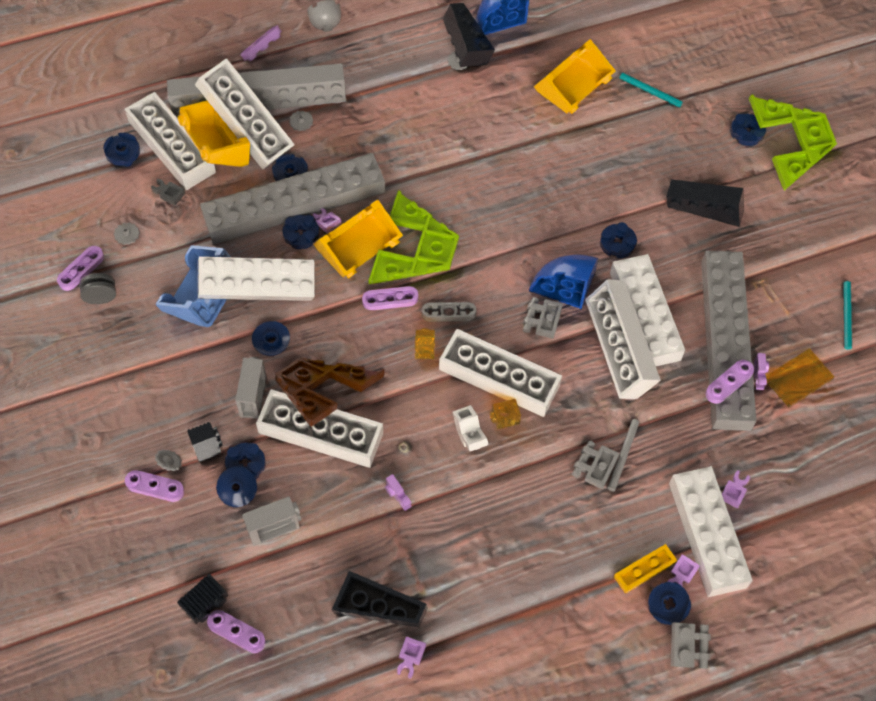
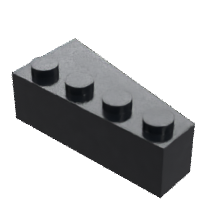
(467, 37)
(707, 200)
(373, 601)

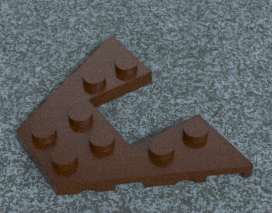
(305, 374)

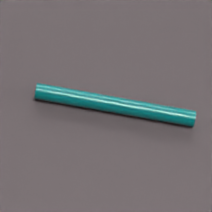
(651, 90)
(847, 315)

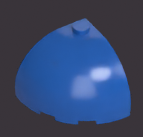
(501, 14)
(566, 279)

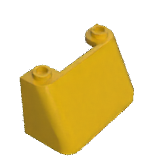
(576, 77)
(213, 136)
(359, 239)

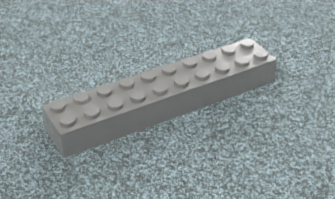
(274, 87)
(292, 196)
(727, 335)

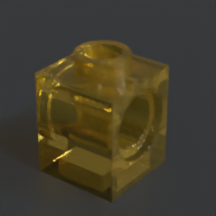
(424, 344)
(509, 407)

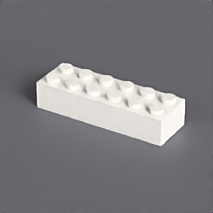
(244, 113)
(169, 140)
(255, 278)
(650, 308)
(622, 339)
(500, 372)
(335, 435)
(710, 531)

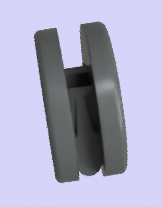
(97, 288)

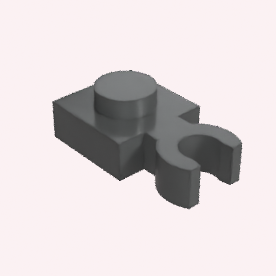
(170, 193)

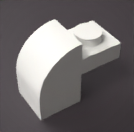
(469, 428)

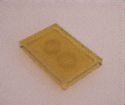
(799, 378)

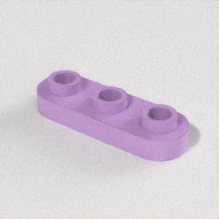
(261, 43)
(84, 262)
(381, 298)
(727, 387)
(160, 491)
(241, 638)

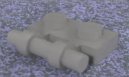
(548, 320)
(601, 467)
(683, 645)

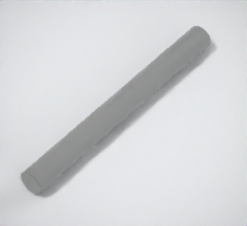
(623, 455)

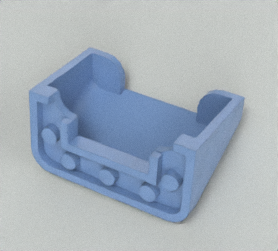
(185, 301)

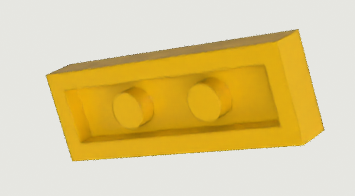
(645, 568)

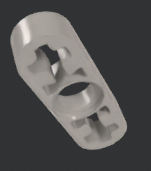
(451, 305)

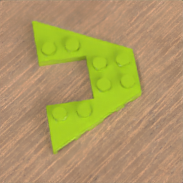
(810, 128)
(433, 252)

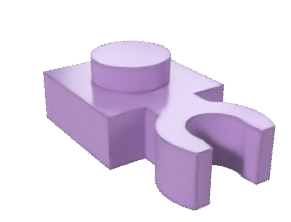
(327, 222)
(761, 366)
(394, 489)
(734, 491)
(684, 570)
(411, 654)

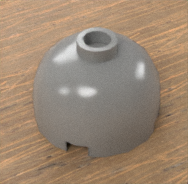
(325, 15)

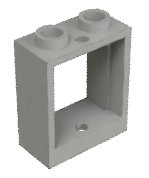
(251, 387)
(272, 520)

